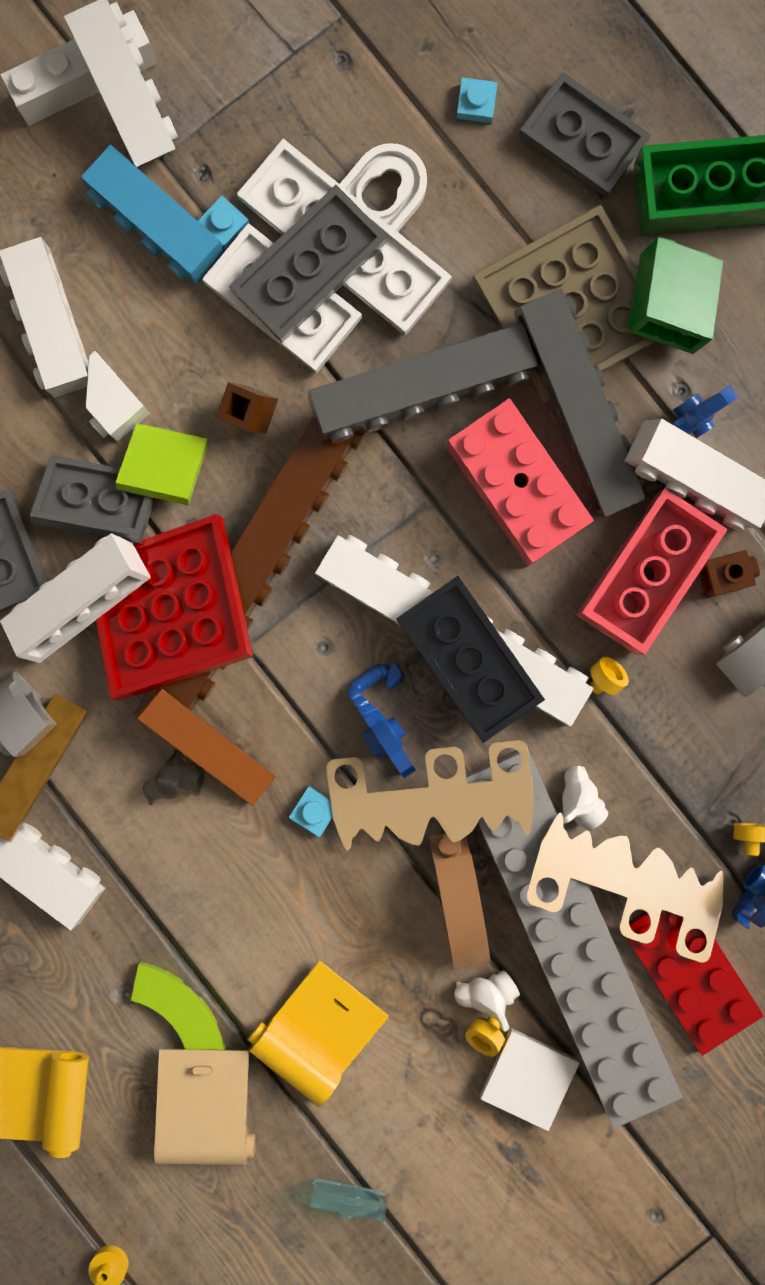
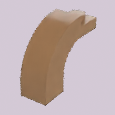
(460, 901)

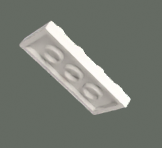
(311, 341)

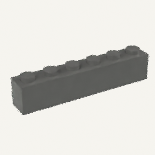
(421, 383)
(580, 403)

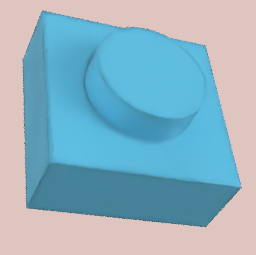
(477, 100)
(224, 221)
(313, 811)

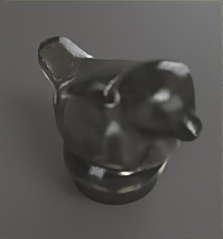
(174, 779)

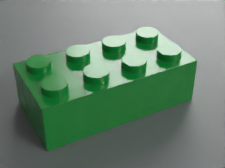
(701, 184)

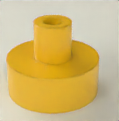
(608, 676)
(751, 834)
(485, 1036)
(108, 1266)

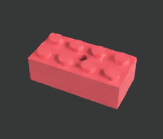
(531, 516)
(671, 542)

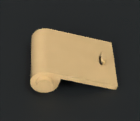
(202, 1111)

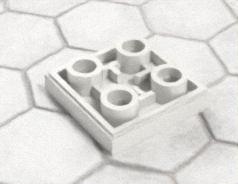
(529, 1079)

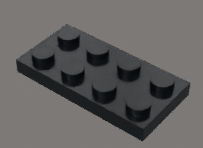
(470, 659)

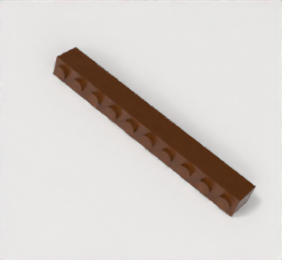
(272, 533)

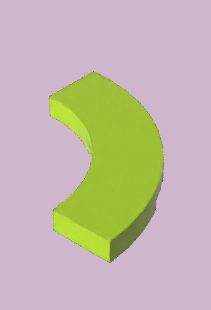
(178, 1005)

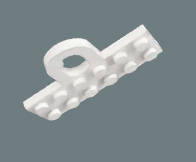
(397, 279)

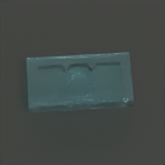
(348, 1200)

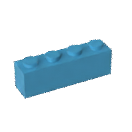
(152, 215)

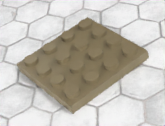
(589, 267)

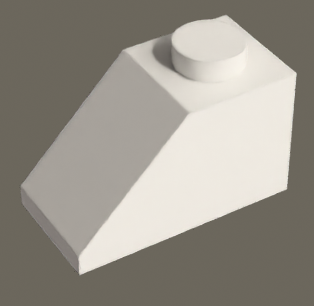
(111, 401)

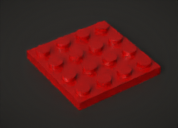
(181, 617)

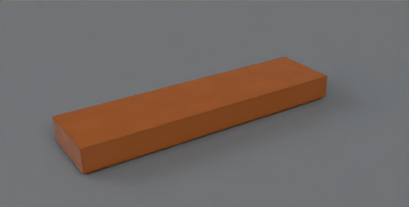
(205, 746)

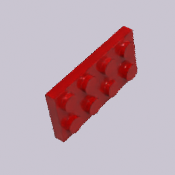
(703, 996)

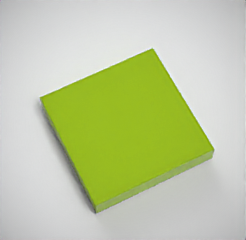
(162, 464)

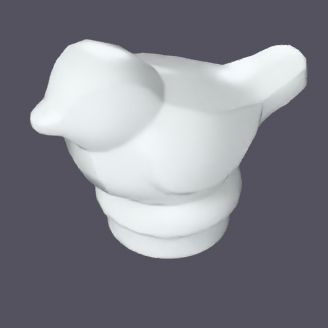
(581, 800)
(488, 996)

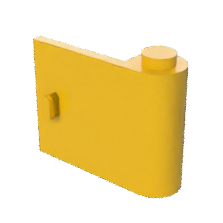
(315, 1036)
(43, 1097)

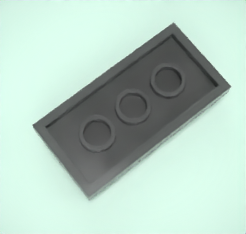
(308, 263)

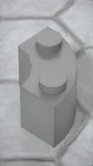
(745, 660)
(21, 716)

